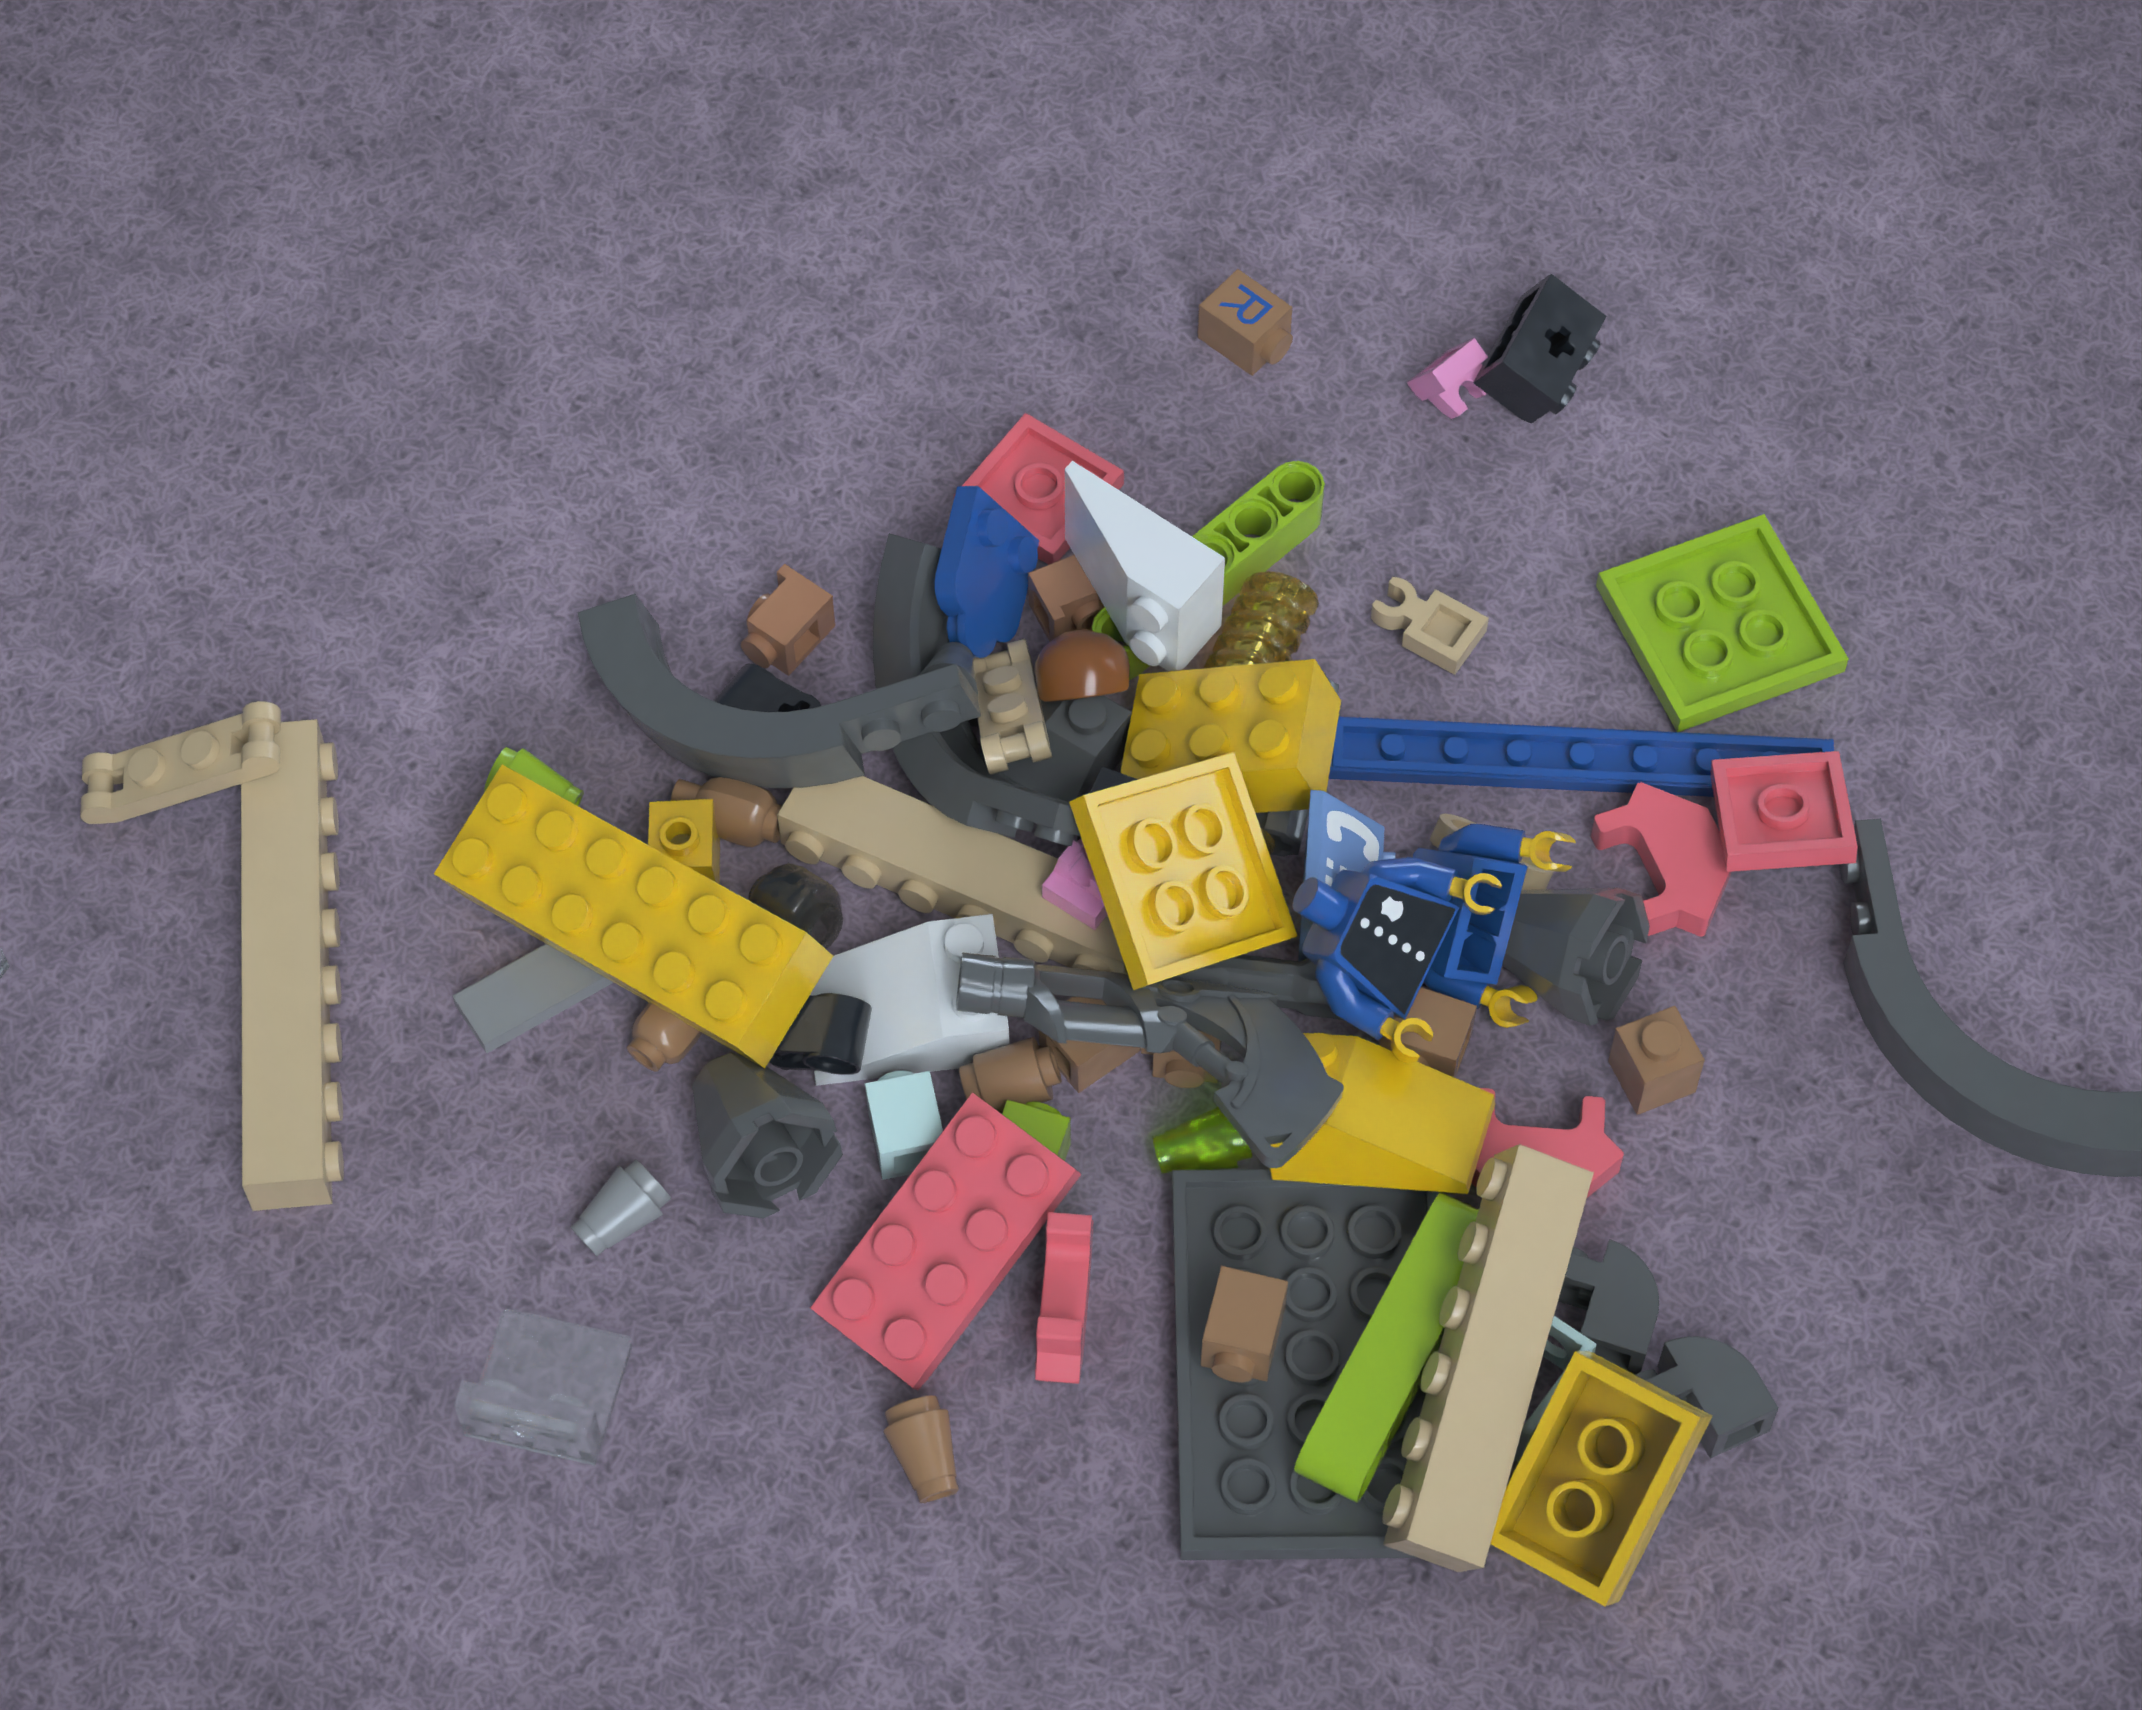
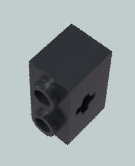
(1541, 350)

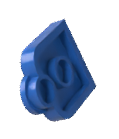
(983, 571)

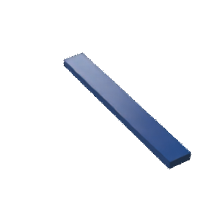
(1543, 755)

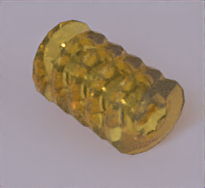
(1265, 621)

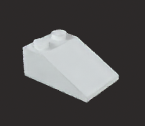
(1146, 571)
(914, 996)

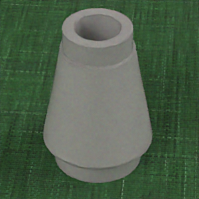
(621, 1208)

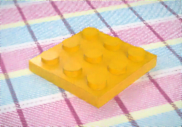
(1183, 869)

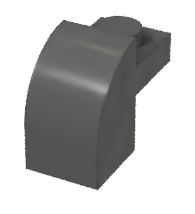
(1618, 1301)
(1718, 1383)

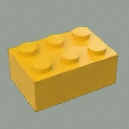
(1269, 714)
(1597, 1477)

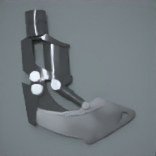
(1268, 1098)

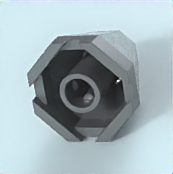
(1578, 948)
(760, 1136)

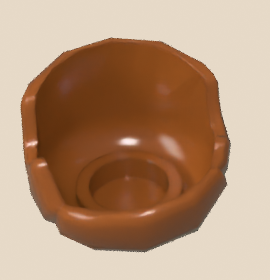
(1081, 666)

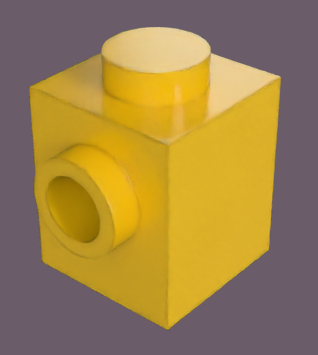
(687, 834)

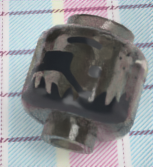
(801, 900)

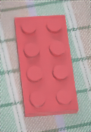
(945, 1241)

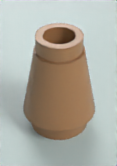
(923, 1445)

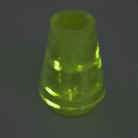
(1201, 1144)

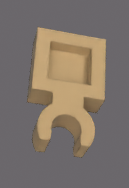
(1435, 628)

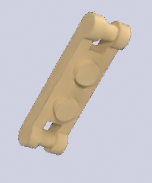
(1010, 708)
(182, 766)

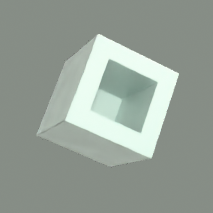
(902, 1120)

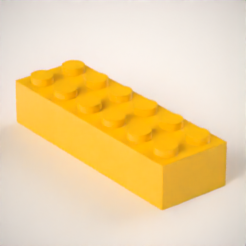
(634, 915)

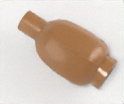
(742, 810)
(660, 1038)

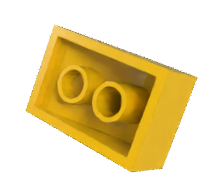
(1393, 1124)

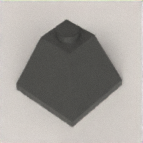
(1082, 740)

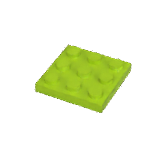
(1721, 622)

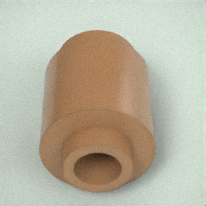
(1012, 1072)

